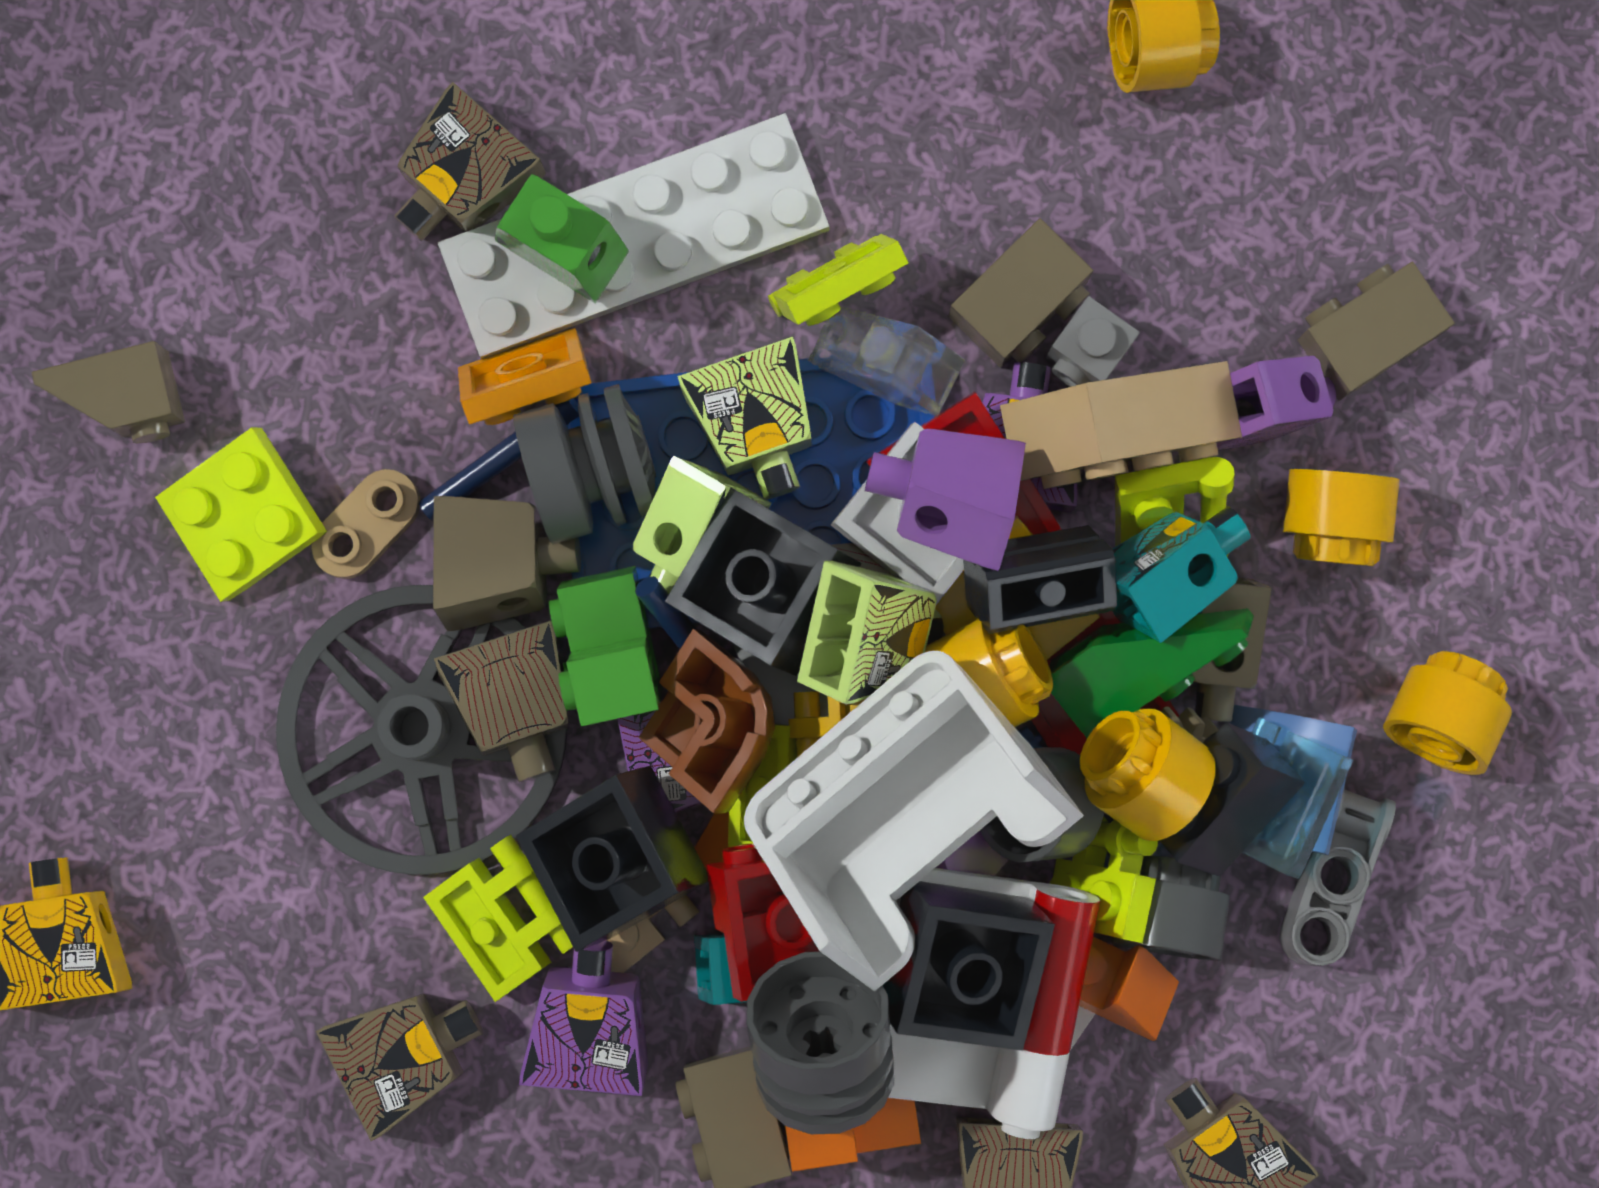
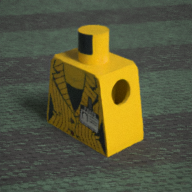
(58, 943)

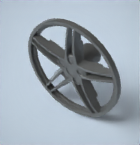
(412, 733)

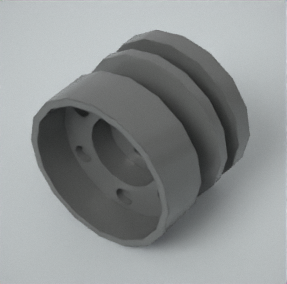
(585, 463)
(819, 1045)

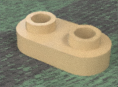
(368, 527)

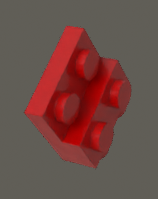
(753, 916)

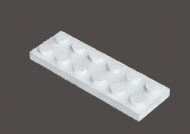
(674, 216)

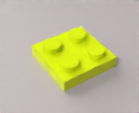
(241, 514)

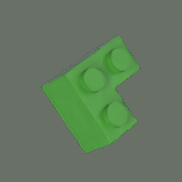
(611, 647)

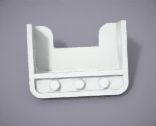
(892, 801)

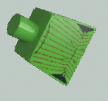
(560, 238)

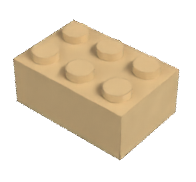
(1124, 420)

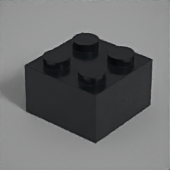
(755, 580)
(613, 857)
(970, 966)

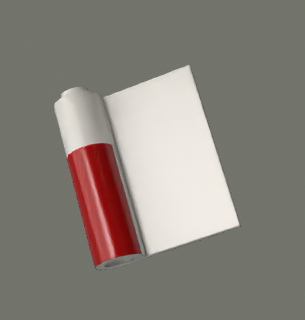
(1012, 1084)

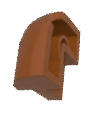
(711, 722)

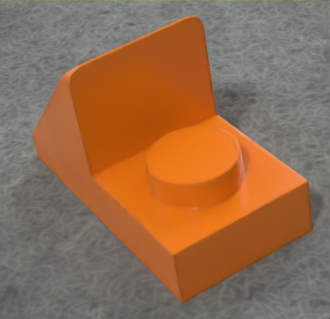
(1128, 988)

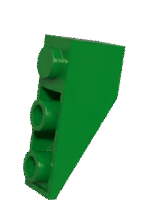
(1126, 669)

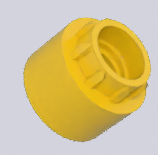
(1161, 42)
(1340, 515)
(1003, 665)
(1450, 712)
(1146, 772)

